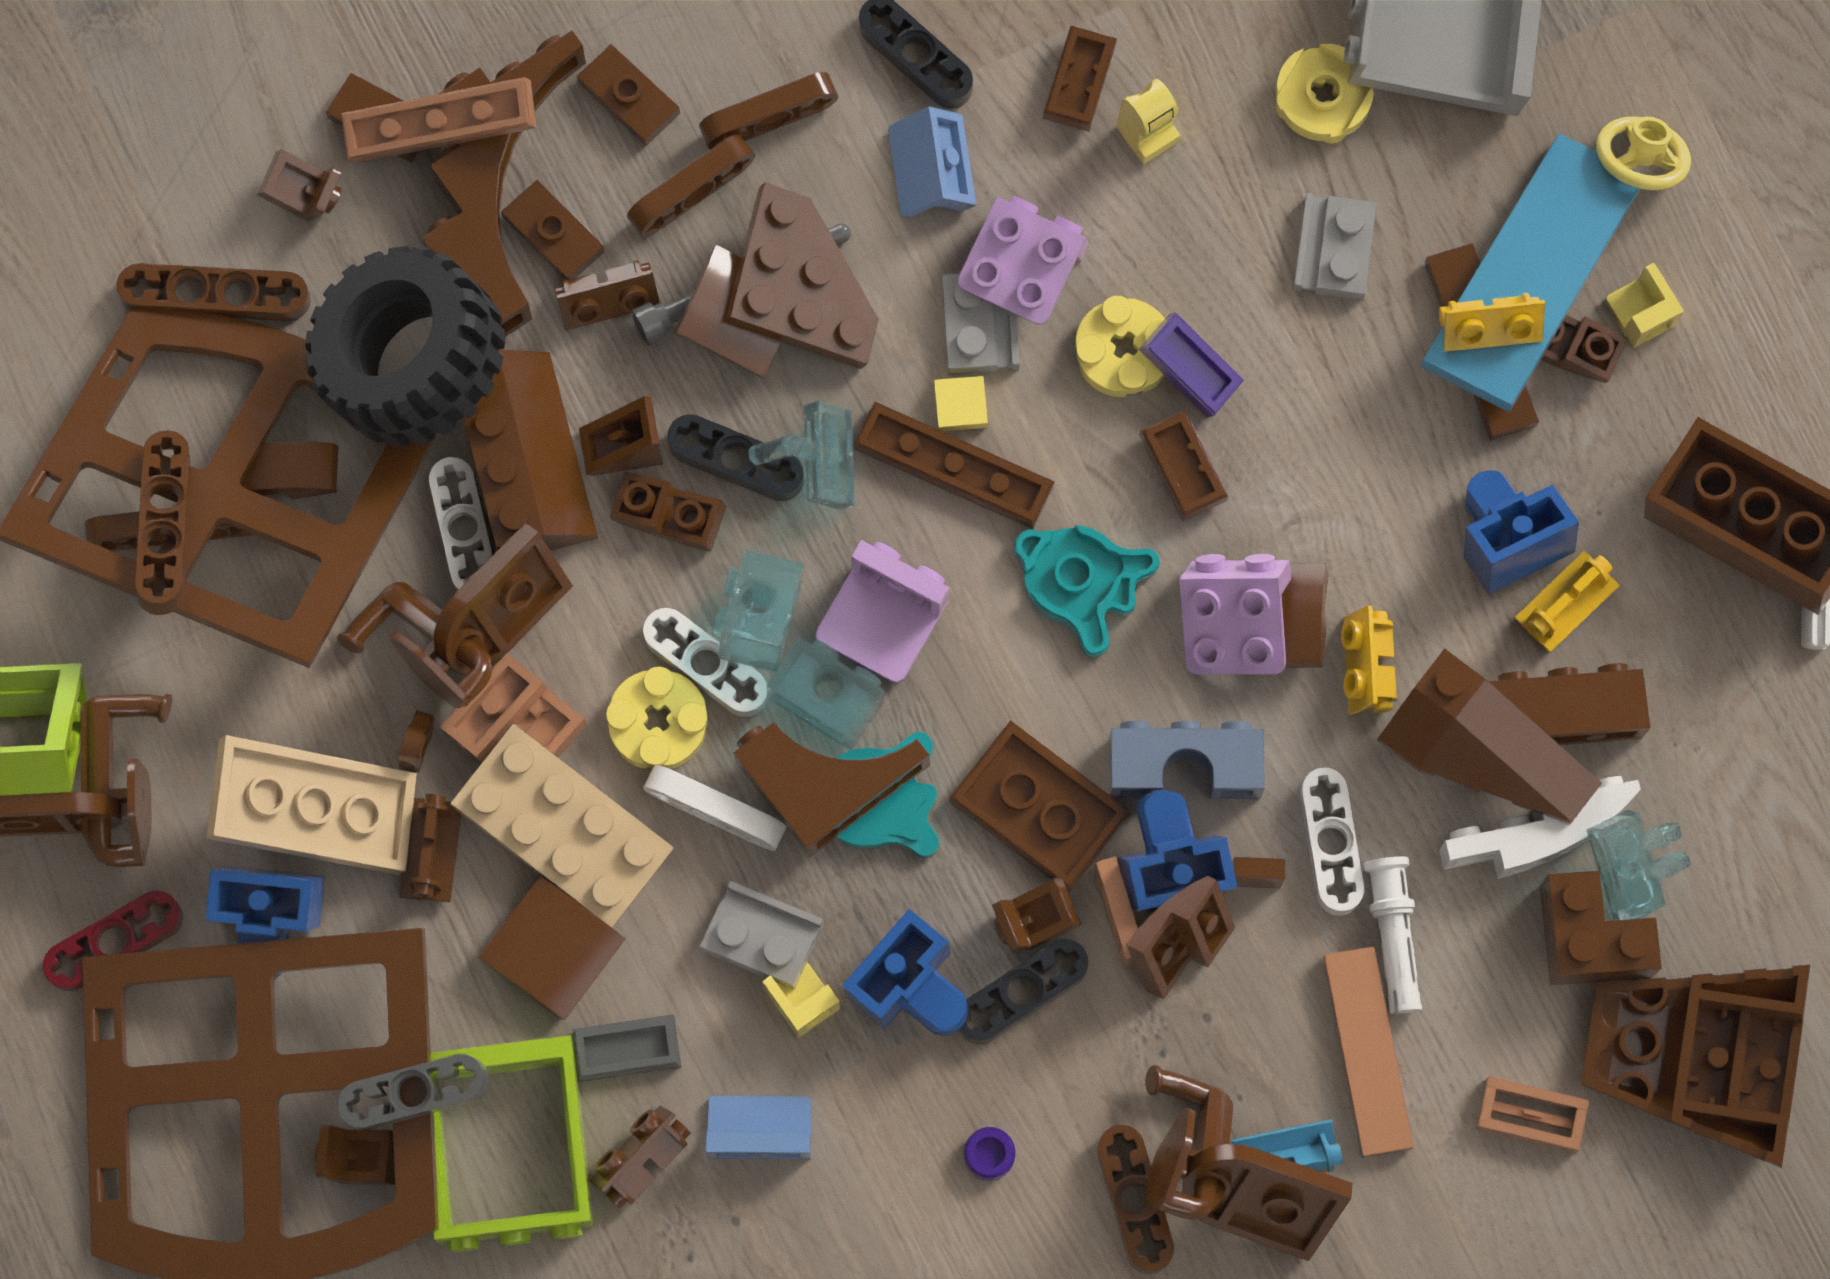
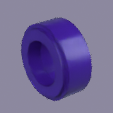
(989, 1153)

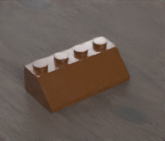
(529, 455)

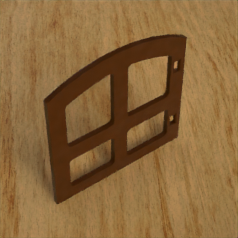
(216, 489)
(258, 1080)

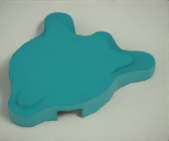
(1080, 578)
(902, 816)

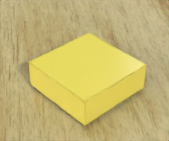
(960, 403)

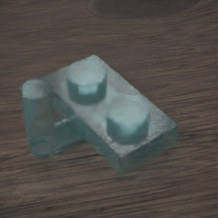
(826, 452)

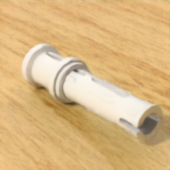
(1392, 910)

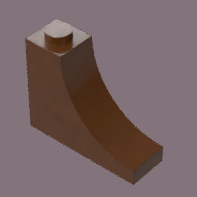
(819, 793)

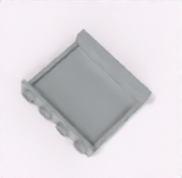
(1446, 50)

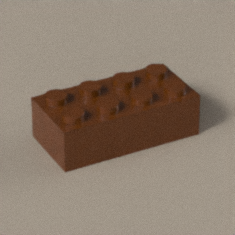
(1747, 513)

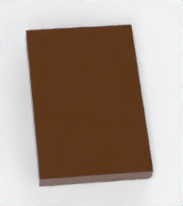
(1039, 806)

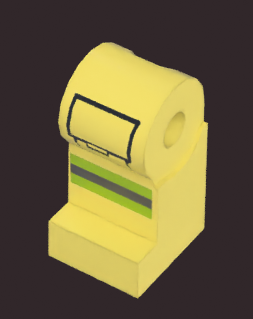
(1148, 121)

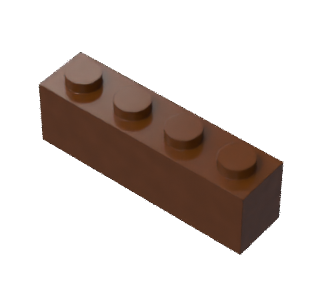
(1582, 706)

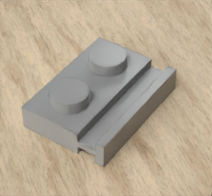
(1335, 246)
(977, 332)
(762, 935)

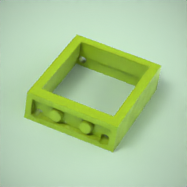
(39, 691)
(517, 1230)

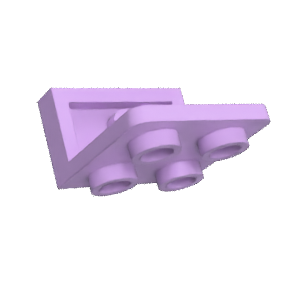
(1022, 259)
(884, 612)
(1234, 614)

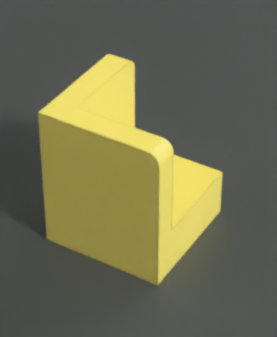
(1645, 307)
(805, 1005)

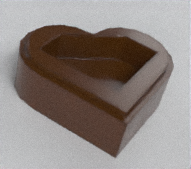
(416, 742)

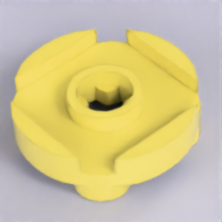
(1316, 119)
(1095, 350)
(658, 690)

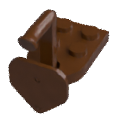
(478, 621)
(98, 805)
(1235, 1183)

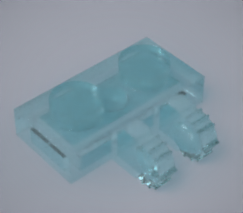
(1627, 864)

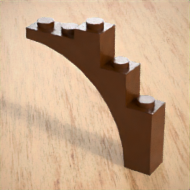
(474, 179)

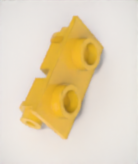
(1500, 324)
(1568, 600)
(1366, 638)

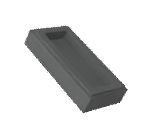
(626, 1048)

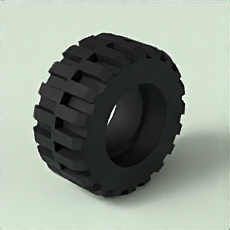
(369, 311)

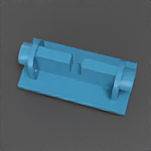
(1304, 1144)

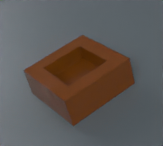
(1259, 872)

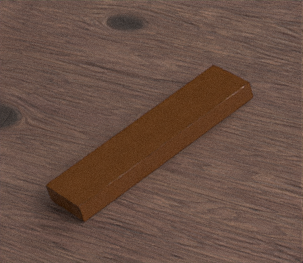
(1450, 276)
(954, 465)

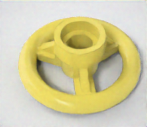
(1648, 147)

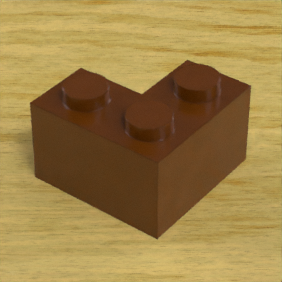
(1583, 944)

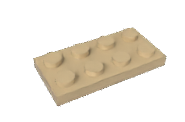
(311, 805)
(561, 826)

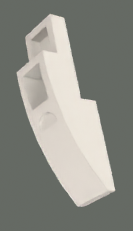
(1527, 845)

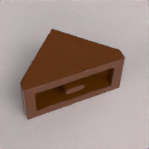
(622, 440)

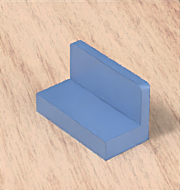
(931, 162)
(759, 1127)

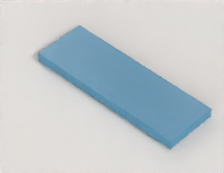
(1541, 251)

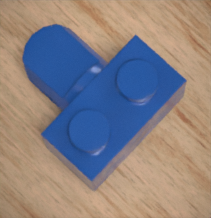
(1514, 531)
(1171, 853)
(264, 902)
(905, 977)

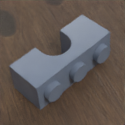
(1228, 755)

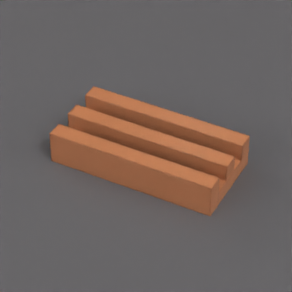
(1116, 906)
(1548, 1097)

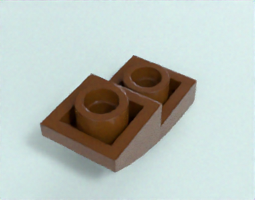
(1585, 349)
(294, 469)
(668, 512)
(1304, 615)

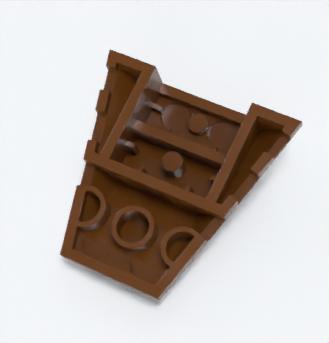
(1704, 1052)

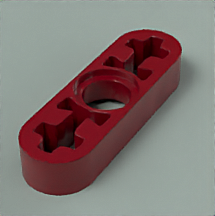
(140, 910)

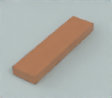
(439, 120)
(1368, 1052)

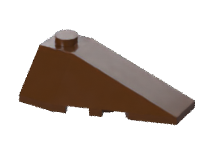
(1477, 737)

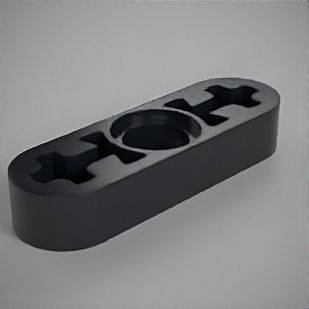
(950, 65)
(697, 456)
(1060, 981)

